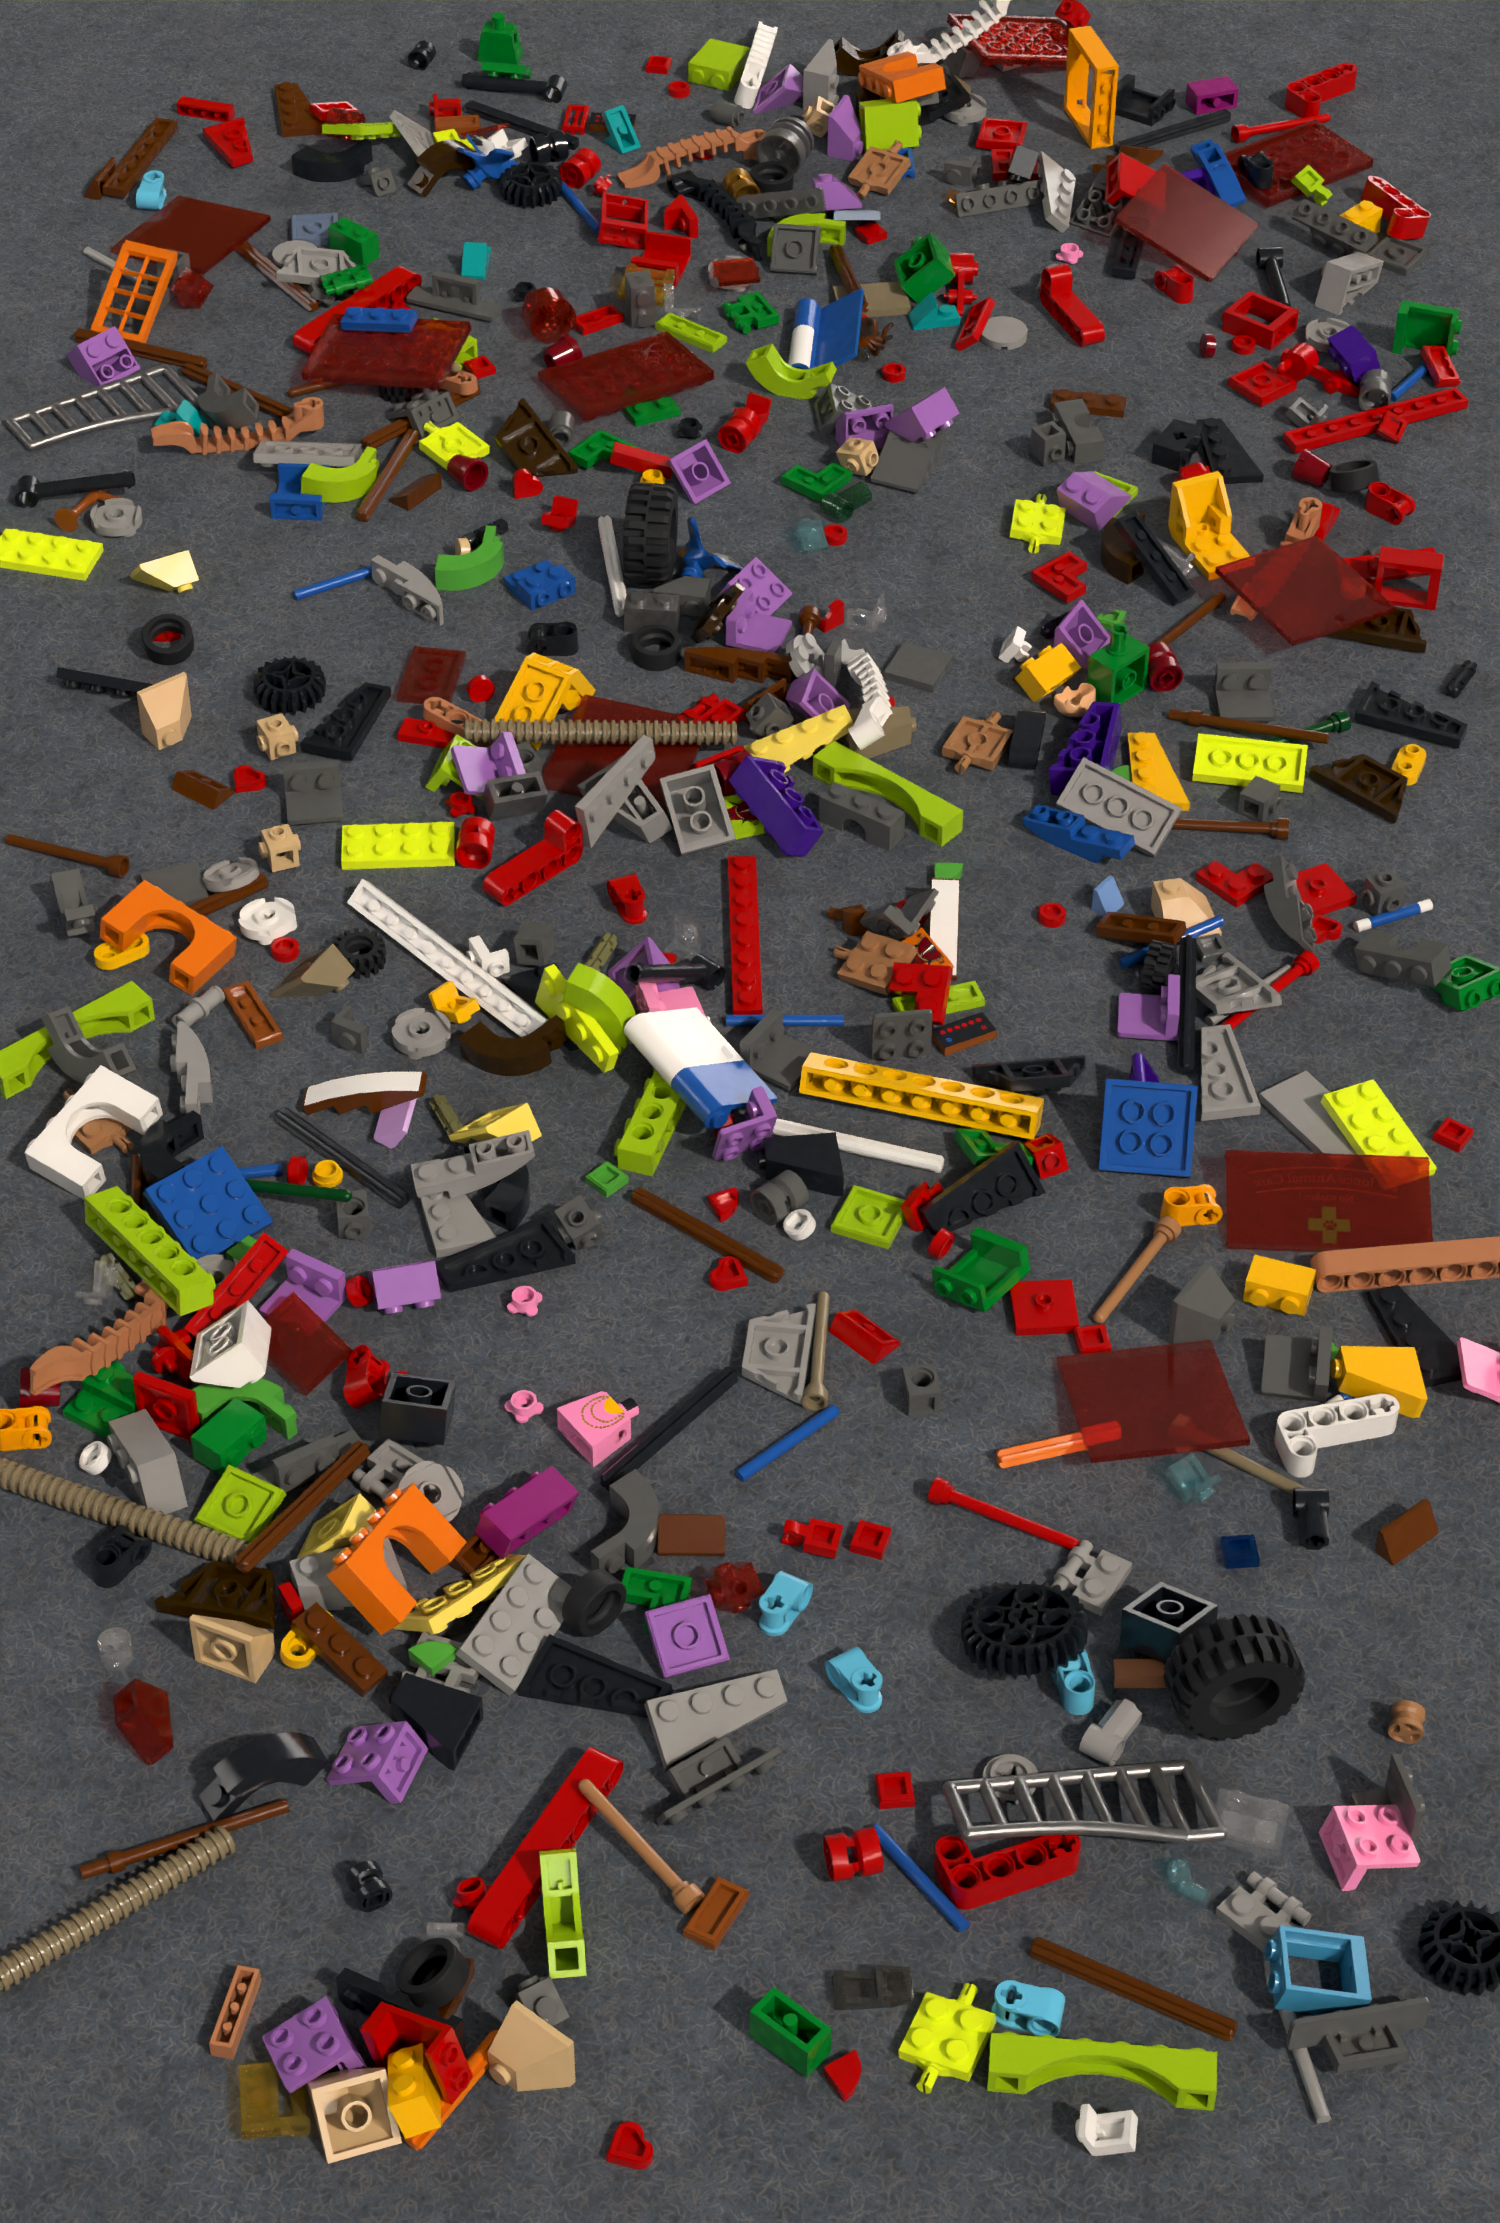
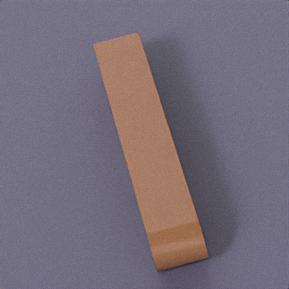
(1407, 1264)

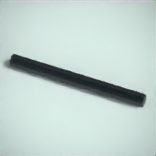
(515, 122)
(1177, 130)
(1186, 1023)
(342, 1157)
(670, 1426)

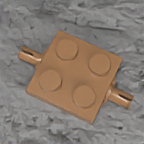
(879, 170)
(977, 742)
(872, 961)
(101, 1133)

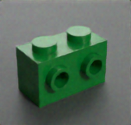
(355, 240)
(229, 1436)
(790, 2032)

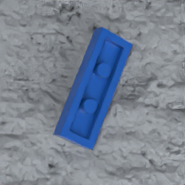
(379, 319)

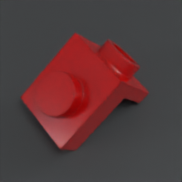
(1073, 13)
(758, 404)
(562, 514)

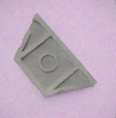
(309, 263)
(1234, 988)
(780, 1351)

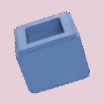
(1106, 897)

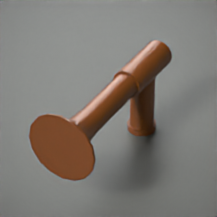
(67, 519)

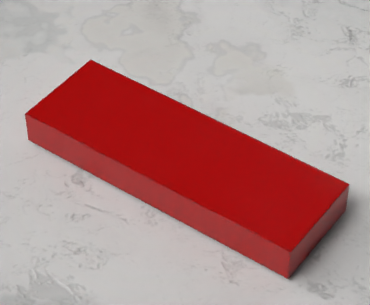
(975, 324)

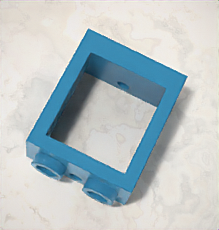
(1318, 1945)

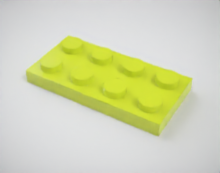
(48, 554)
(1241, 759)
(398, 845)
(1372, 1122)

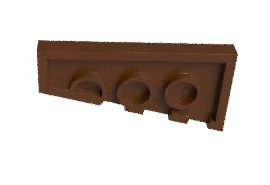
(294, 111)

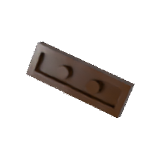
(1097, 404)
(1140, 928)
(339, 1649)

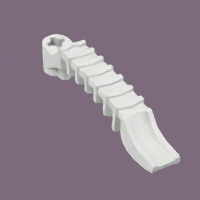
(960, 37)
(755, 65)
(876, 706)

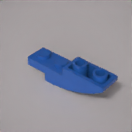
(1219, 172)
(1072, 834)

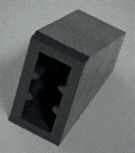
(810, 1156)
(438, 1715)

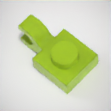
(1311, 183)

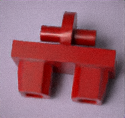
(173, 1353)

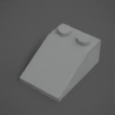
(821, 76)
(697, 809)

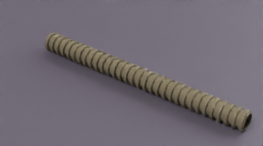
(602, 731)
(118, 1511)
(114, 1906)

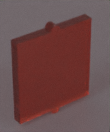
(485, 130)
(736, 272)

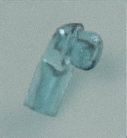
(1182, 1883)

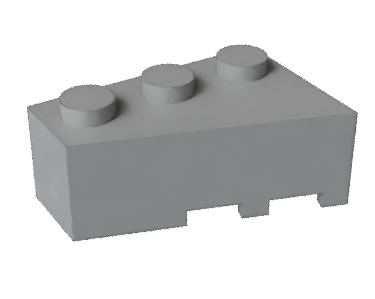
(1345, 279)
(639, 811)
(148, 1461)
(313, 1585)

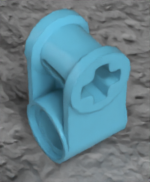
(151, 191)
(783, 1603)
(856, 1679)
(1076, 1685)
(1030, 2009)

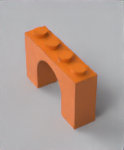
(900, 77)
(151, 908)
(362, 1570)

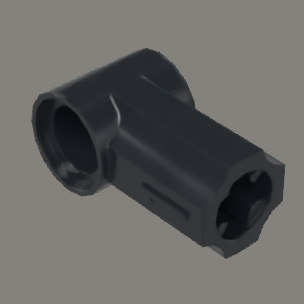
(1312, 1511)

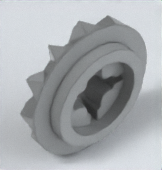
(1004, 1766)

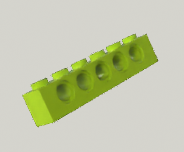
(650, 1127)
(149, 1251)

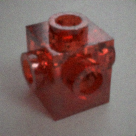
(191, 288)
(734, 1586)

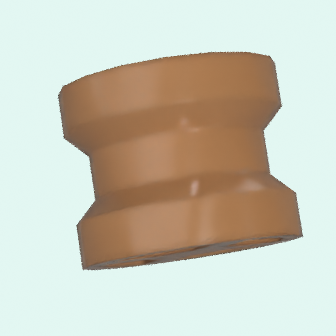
(1406, 1722)

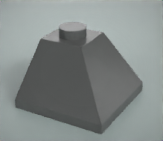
(1201, 1309)

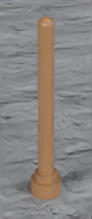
(1165, 1231)
(685, 1895)

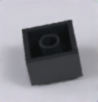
(417, 1409)
(1162, 1619)

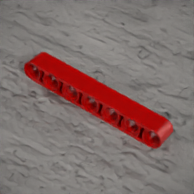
(380, 294)
(556, 1829)

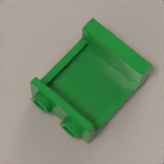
(1426, 326)
(984, 1271)

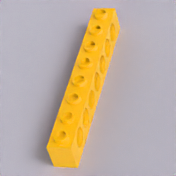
(921, 1095)

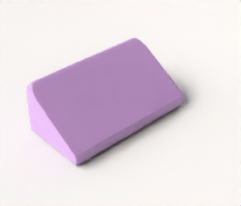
(394, 1123)

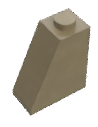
(897, 731)

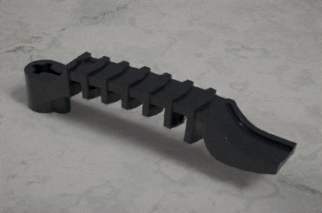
(739, 220)

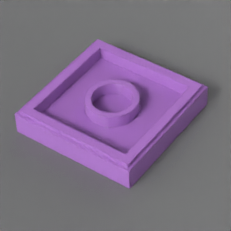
(686, 1636)

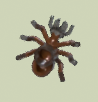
(869, 337)

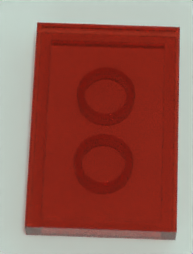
(431, 674)
(303, 1344)

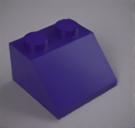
(1352, 353)

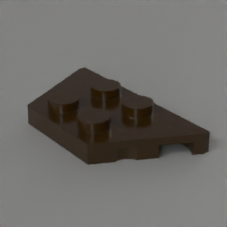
(531, 444)
(719, 607)
(1392, 630)
(1365, 783)
(225, 1594)

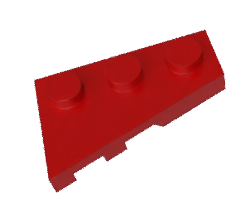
(230, 141)

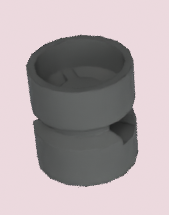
(1375, 389)
(779, 1197)

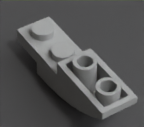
(414, 587)
(191, 1069)
(483, 1166)

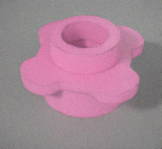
(1069, 253)
(524, 1301)
(523, 1405)

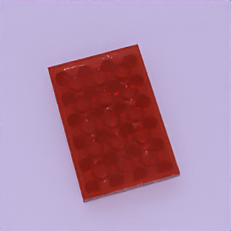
(1020, 40)
(1295, 149)
(387, 358)
(626, 375)

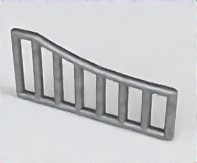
(97, 423)
(1088, 1778)

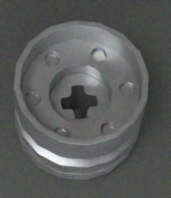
(786, 142)

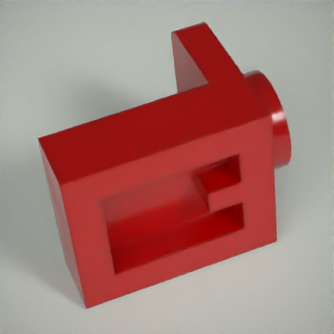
(445, 107)
(1048, 1155)

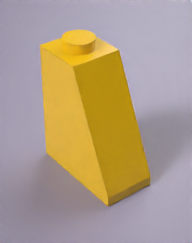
(1381, 1370)

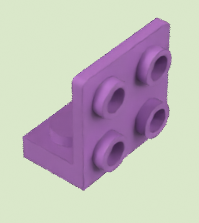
(767, 589)
(754, 630)
(480, 764)
(1150, 1015)
(749, 1134)
(314, 1282)
(380, 1754)
(312, 2045)

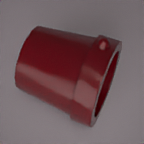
(562, 351)
(1311, 469)
(468, 471)
(47, 1398)

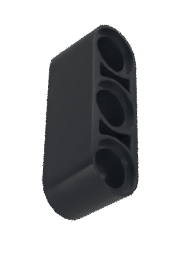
(1027, 739)

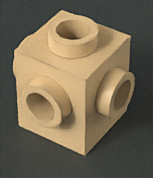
(817, 116)
(858, 456)
(276, 736)
(280, 847)

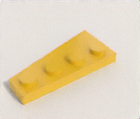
(1153, 770)

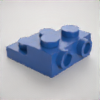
(540, 584)

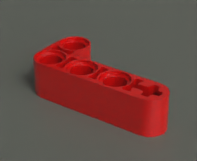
(1307, 93)
(1405, 216)
(1066, 307)
(539, 863)
(1050, 1855)

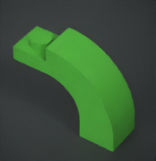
(473, 568)
(261, 1395)

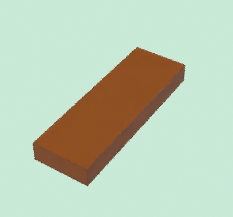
(252, 1015)

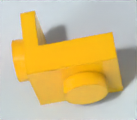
(455, 1007)

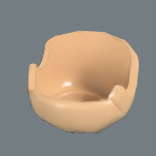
(1075, 702)

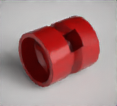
(580, 168)
(740, 430)
(475, 843)
(865, 1853)

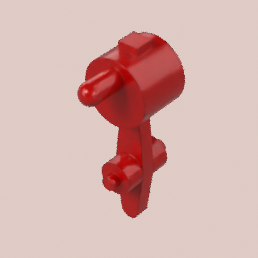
(964, 269)
(1304, 360)

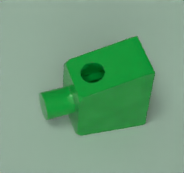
(500, 41)

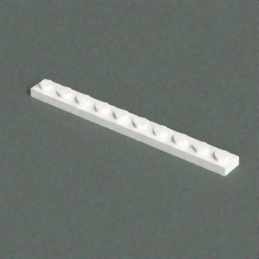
(446, 959)

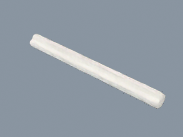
(612, 564)
(867, 1147)

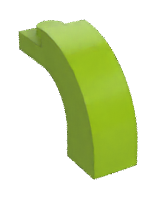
(831, 230)
(784, 379)
(342, 483)
(602, 1000)
(562, 1913)

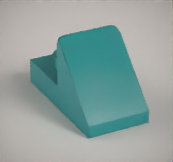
(621, 131)
(475, 260)
(929, 315)
(186, 413)

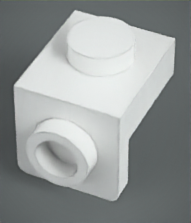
(501, 142)
(493, 963)
(1107, 2131)

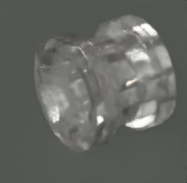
(119, 1641)

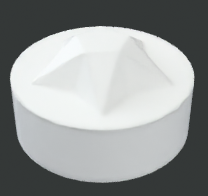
(799, 1224)
(95, 1458)

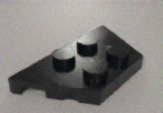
(1030, 1075)

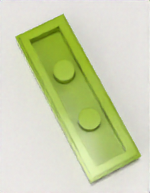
(691, 332)
(960, 998)

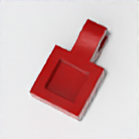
(916, 1200)
(817, 1538)

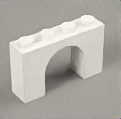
(101, 1096)

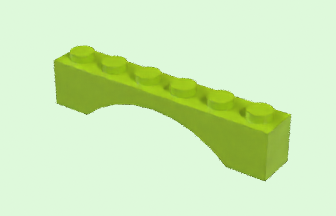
(933, 816)
(115, 1012)
(1178, 2075)

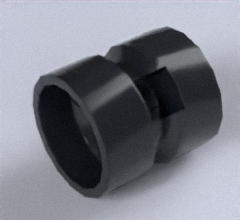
(548, 147)

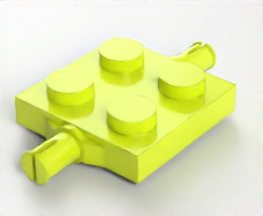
(451, 440)
(1037, 522)
(947, 2037)

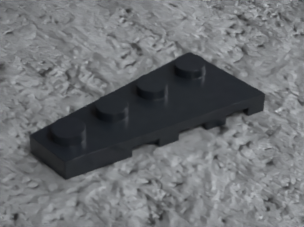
(588, 1680)

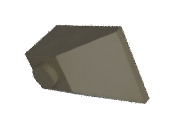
(316, 975)

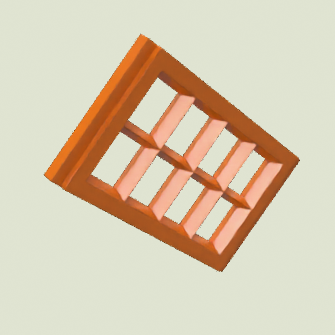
(149, 253)

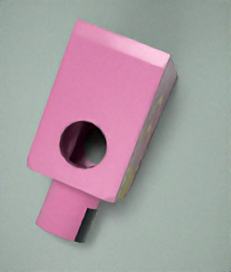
(597, 1425)

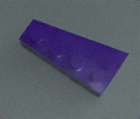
(1094, 740)
(776, 804)

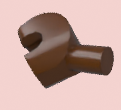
(850, 919)

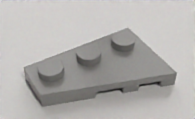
(416, 135)

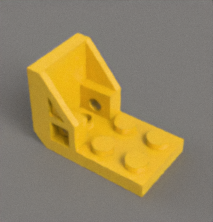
(1202, 522)
(541, 690)

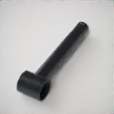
(518, 85)
(1272, 260)
(30, 489)
(699, 969)

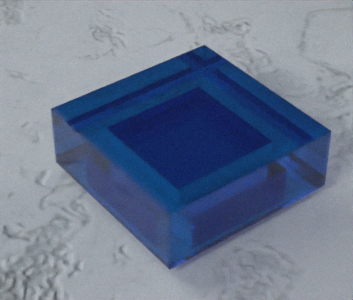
(1240, 1551)

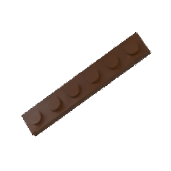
(140, 157)

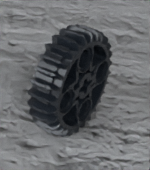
(1024, 1629)

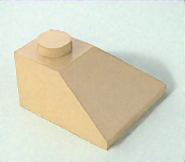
(165, 711)
(1181, 901)
(232, 1646)
(530, 2053)
(353, 2112)

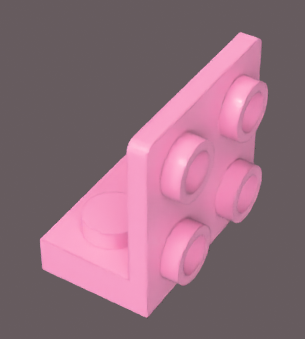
(651, 1000)
(1479, 1368)
(1366, 1839)

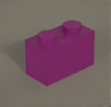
(1211, 95)

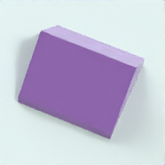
(1081, 633)

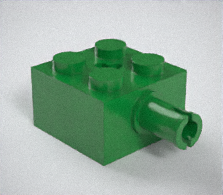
(924, 267)
(1119, 667)

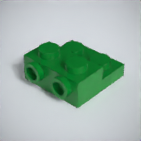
(1469, 983)
(103, 1399)

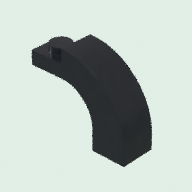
(332, 167)
(164, 1143)
(509, 1200)
(259, 1763)

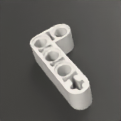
(1330, 1424)

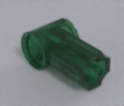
(842, 505)

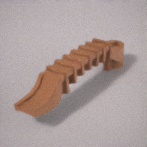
(649, 171)
(307, 416)
(1303, 526)
(86, 1359)

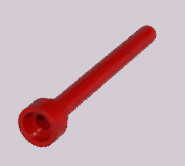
(1241, 133)
(1304, 964)
(944, 1493)

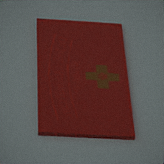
(1325, 1201)

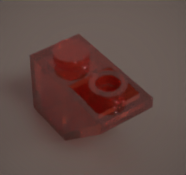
(144, 1719)

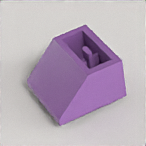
(103, 358)
(865, 425)

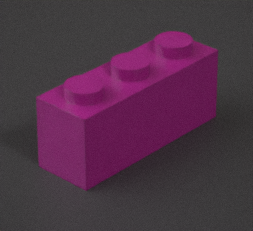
(526, 1511)

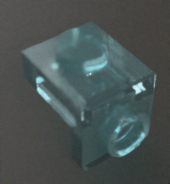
(810, 536)
(1191, 1479)

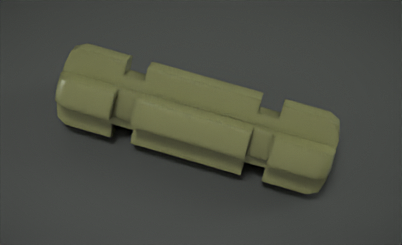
(601, 951)
(445, 1114)
(125, 1282)

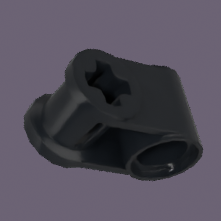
(1257, 170)
(555, 638)
(118, 1556)

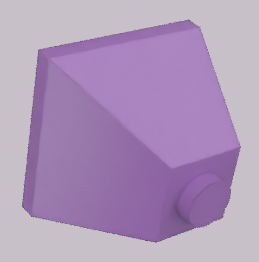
(780, 91)
(844, 132)
(836, 193)
(699, 472)
(814, 695)
(644, 952)

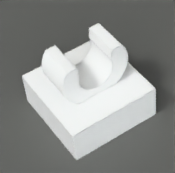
(1015, 646)

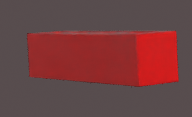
(205, 109)
(639, 459)

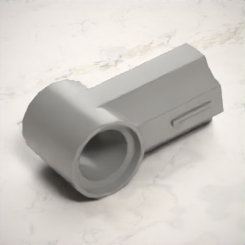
(1107, 1739)

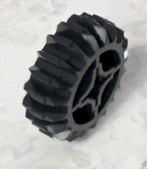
(531, 184)
(289, 685)
(1461, 1954)

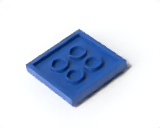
(1148, 1127)
(208, 1205)

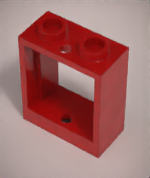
(618, 231)
(1283, 320)
(1412, 561)

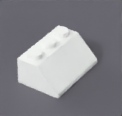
(232, 1349)

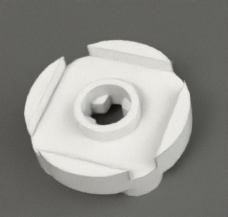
(267, 920)

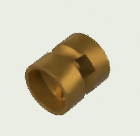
(739, 183)

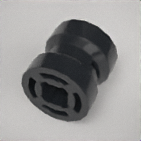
(421, 55)
(367, 1883)

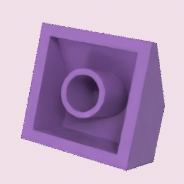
(924, 417)
(1091, 498)
(405, 1285)

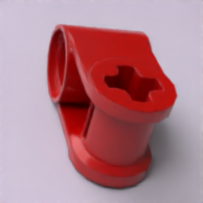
(1176, 284)
(1386, 503)
(628, 898)
(365, 1377)

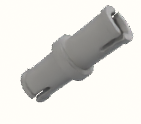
(200, 1006)

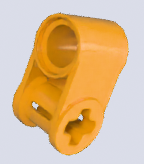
(1190, 1204)
(19, 1429)

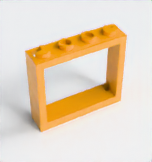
(1086, 50)

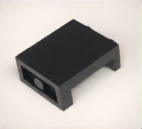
(1141, 105)

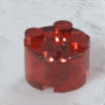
(548, 314)

